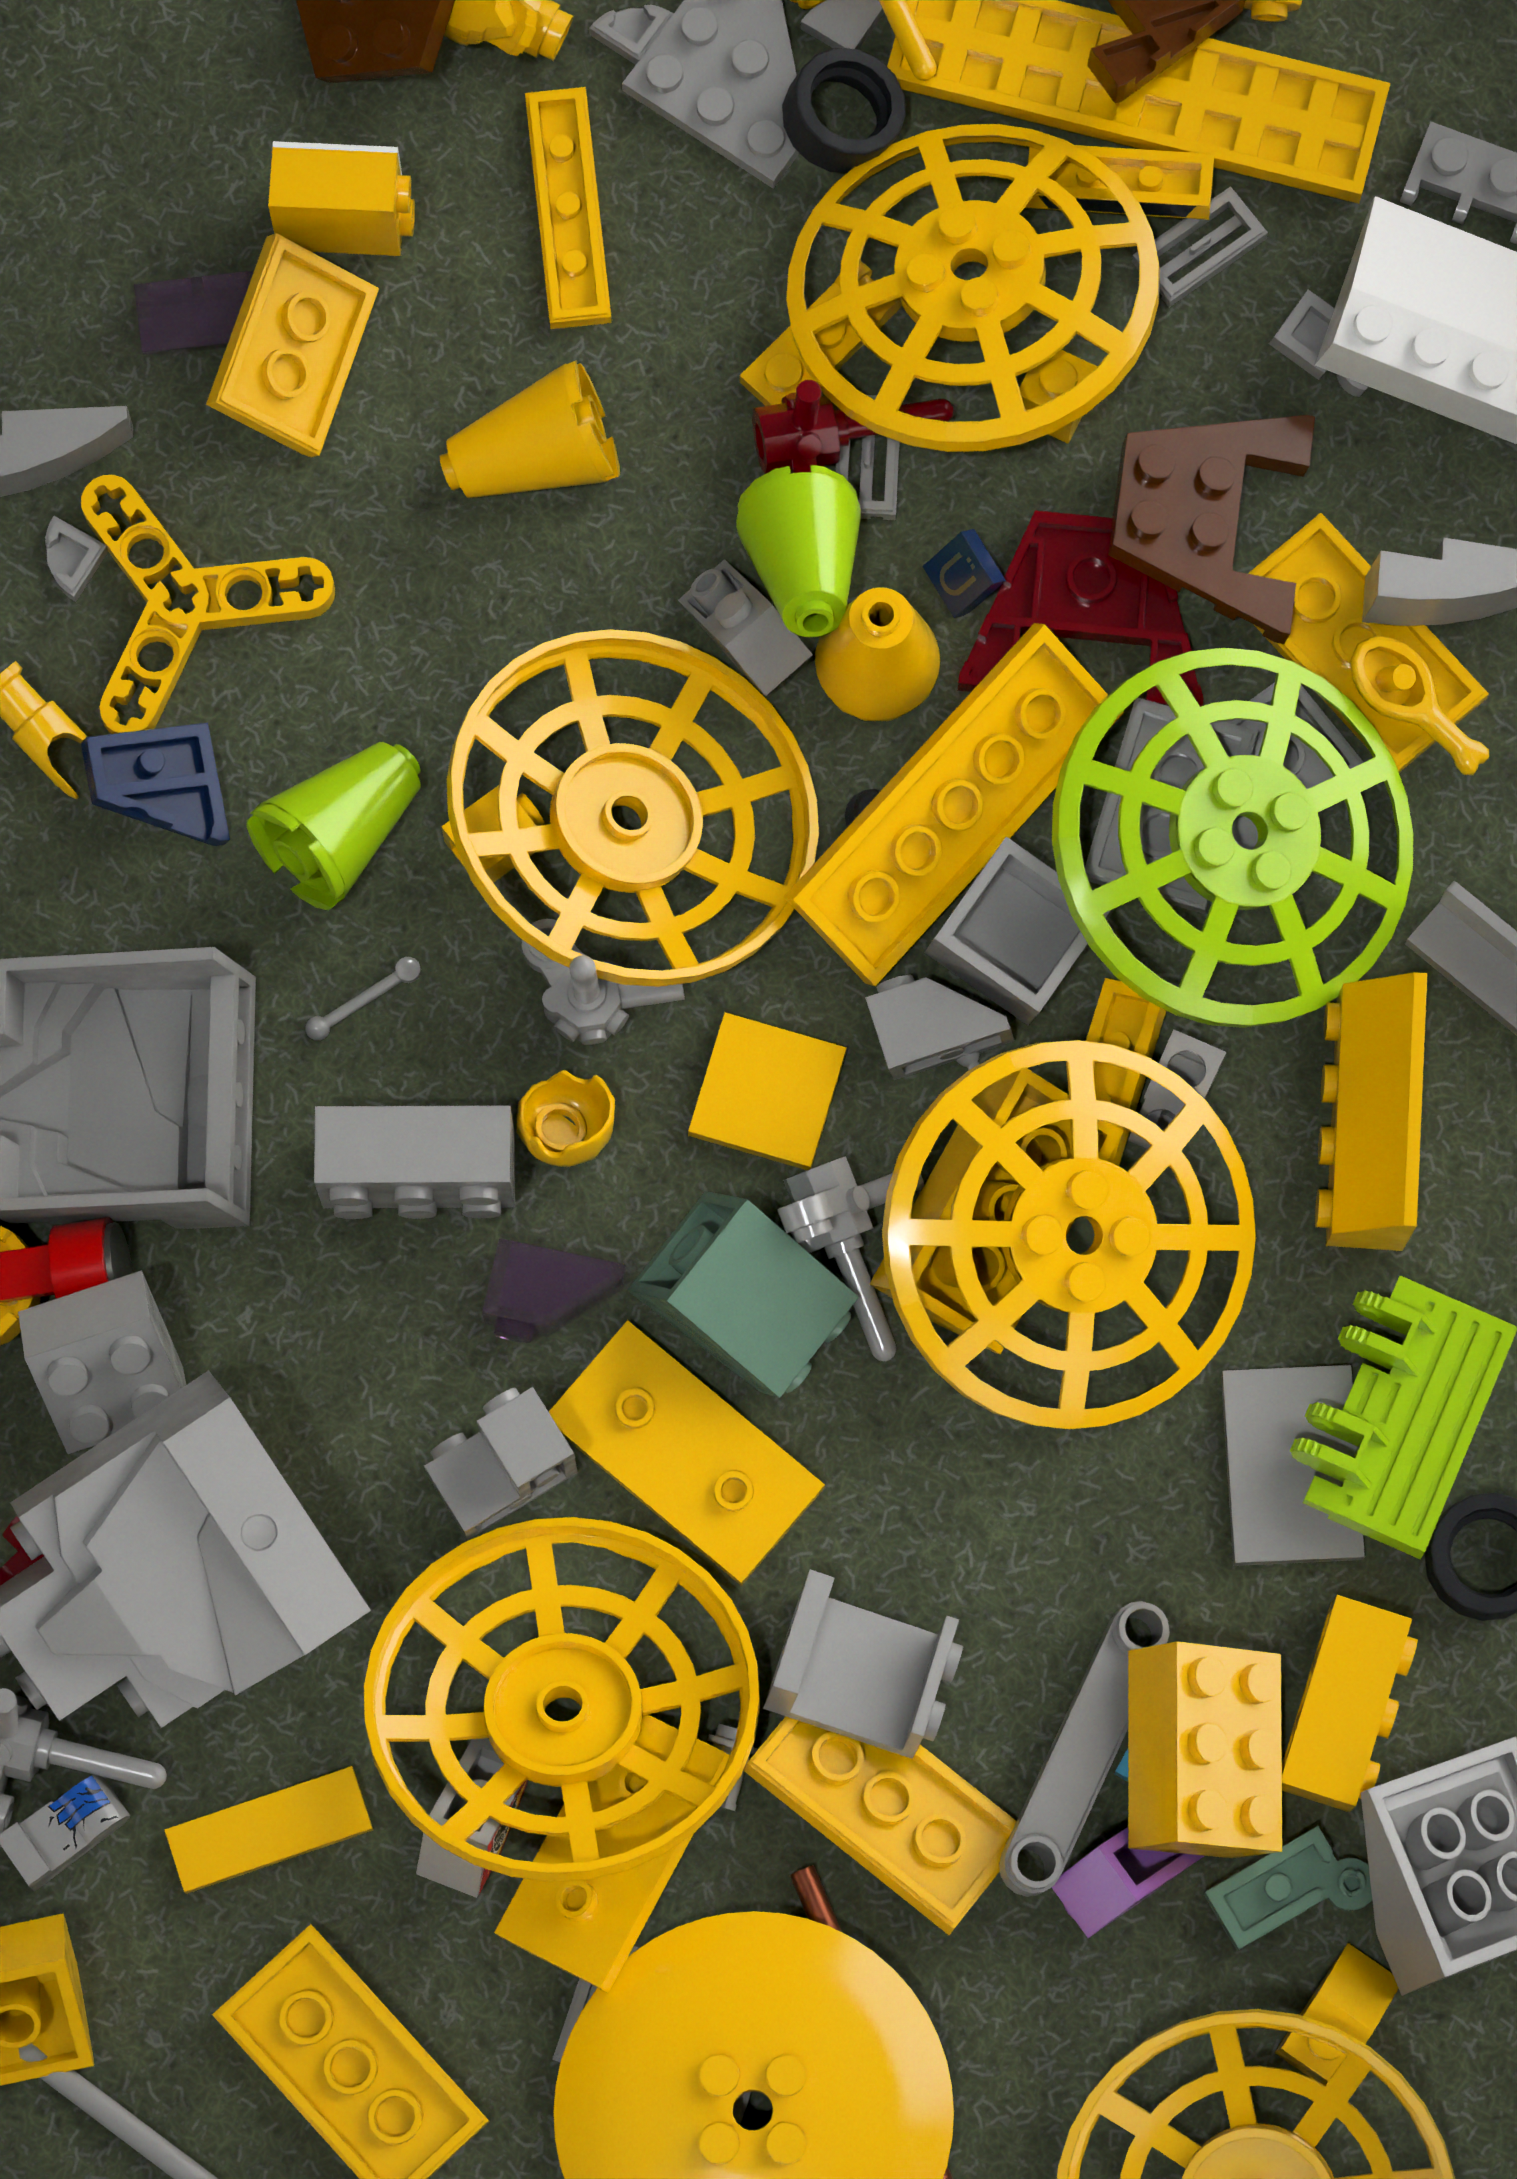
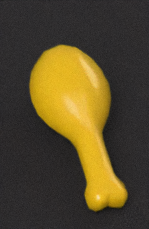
(1401, 687)

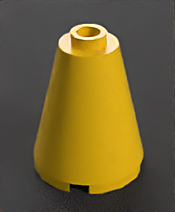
(535, 440)
(878, 657)

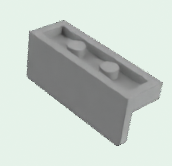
(1472, 951)

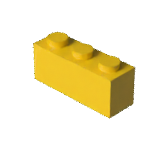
(1347, 1703)

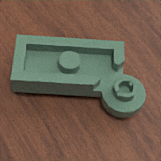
(1286, 1886)

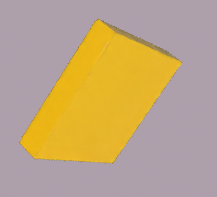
(767, 1091)

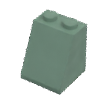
(745, 1293)

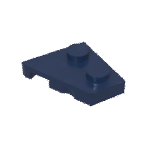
(159, 779)

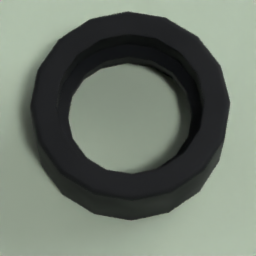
(858, 71)
(1438, 1557)

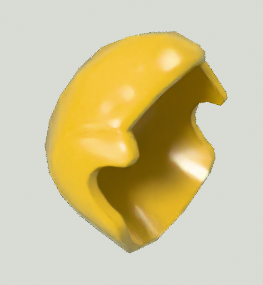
(550, 1134)

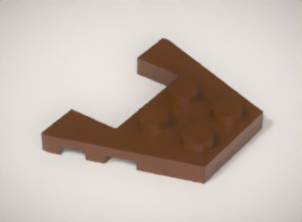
(373, 37)
(1160, 37)
(1183, 505)

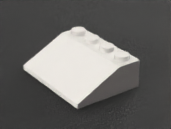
(1429, 319)

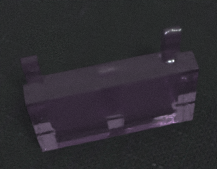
(189, 311)

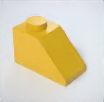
(1348, 1998)

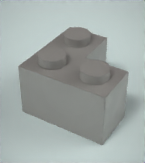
(503, 1465)

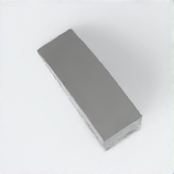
(56, 443)
(1451, 587)

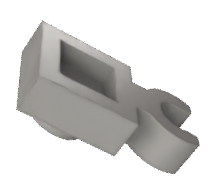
(1303, 336)

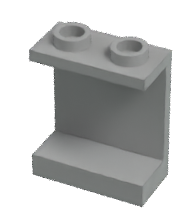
(862, 1671)

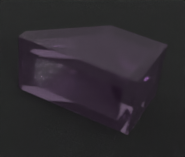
(544, 1289)

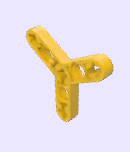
(210, 601)

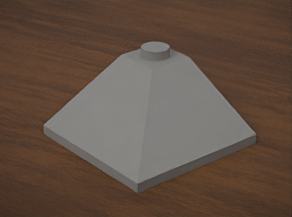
(1445, 1865)

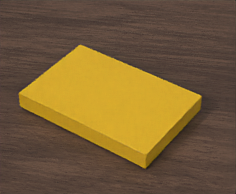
(292, 346)

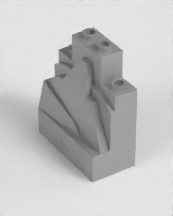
(127, 1088)
(168, 1566)

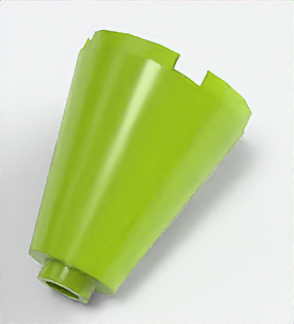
(802, 544)
(335, 821)

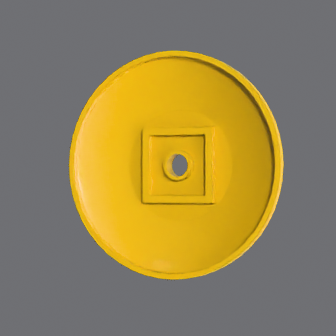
(765, 2011)

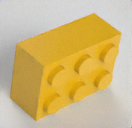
(1204, 1750)

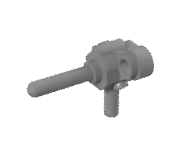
(581, 1002)
(831, 1214)
(30, 1745)

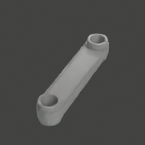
(1079, 1755)

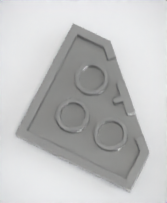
(723, 80)

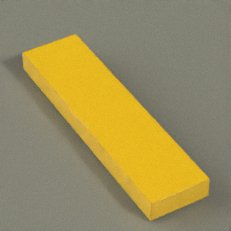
(568, 208)

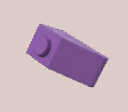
(1115, 1881)

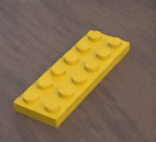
(949, 807)

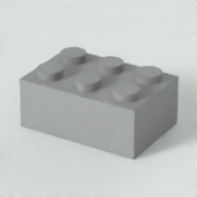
(415, 1159)

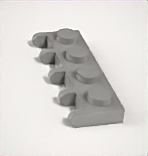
(1467, 172)

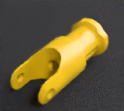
(35, 722)

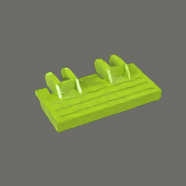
(1408, 1422)

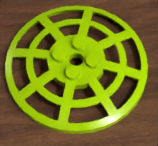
(1205, 845)

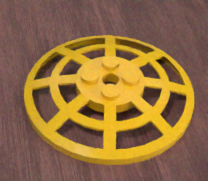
(975, 307)
(649, 785)
(1037, 1227)
(554, 1668)
(1249, 2147)

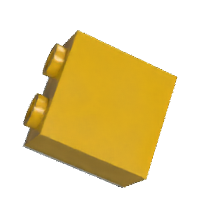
(340, 197)

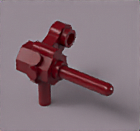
(810, 432)

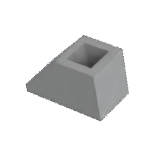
(744, 626)

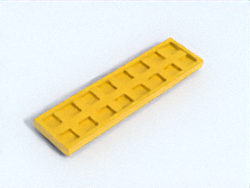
(1222, 99)

